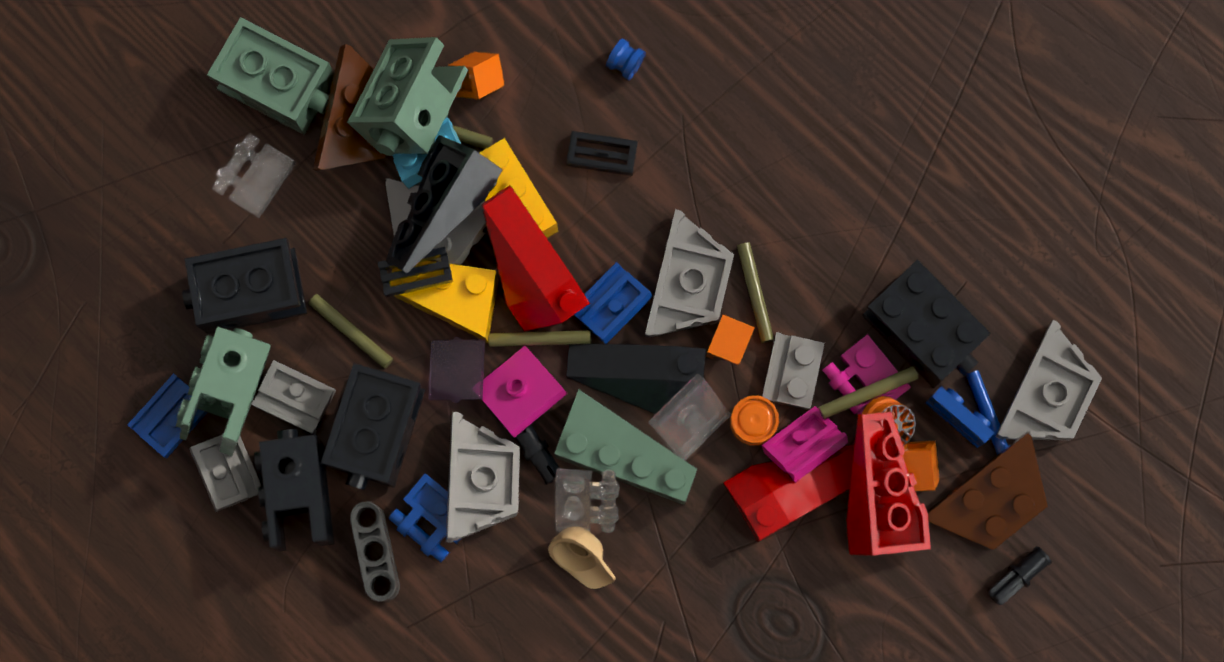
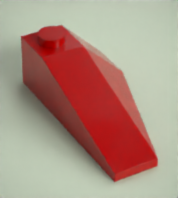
(532, 274)
(773, 500)
(882, 502)

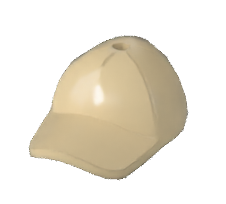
(581, 556)

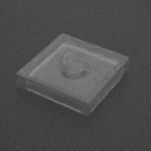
(690, 417)

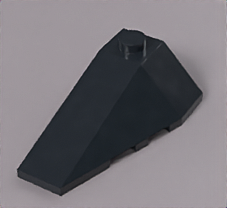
(450, 189)
(635, 373)

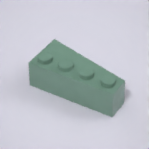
(604, 441)

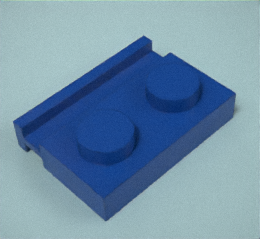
(612, 303)
(950, 408)
(158, 417)

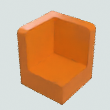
(483, 75)
(730, 340)
(923, 463)

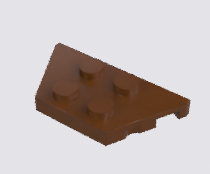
(338, 141)
(995, 498)

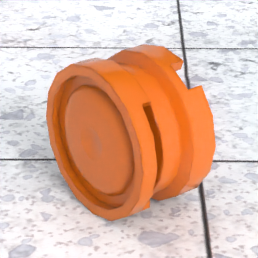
(754, 420)

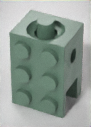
(272, 76)
(406, 97)
(225, 382)

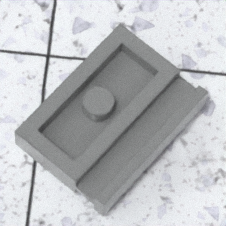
(793, 371)
(293, 397)
(225, 477)

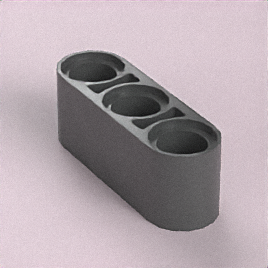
(363, 539)

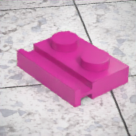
(804, 444)

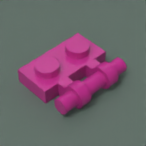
(868, 366)

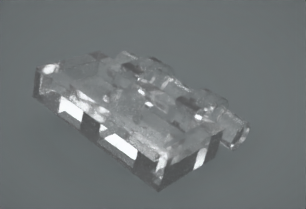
(260, 181)
(574, 498)

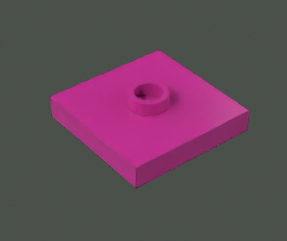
(520, 391)

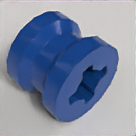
(625, 59)

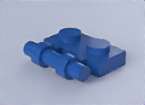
(429, 501)

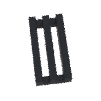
(600, 165)
(420, 284)

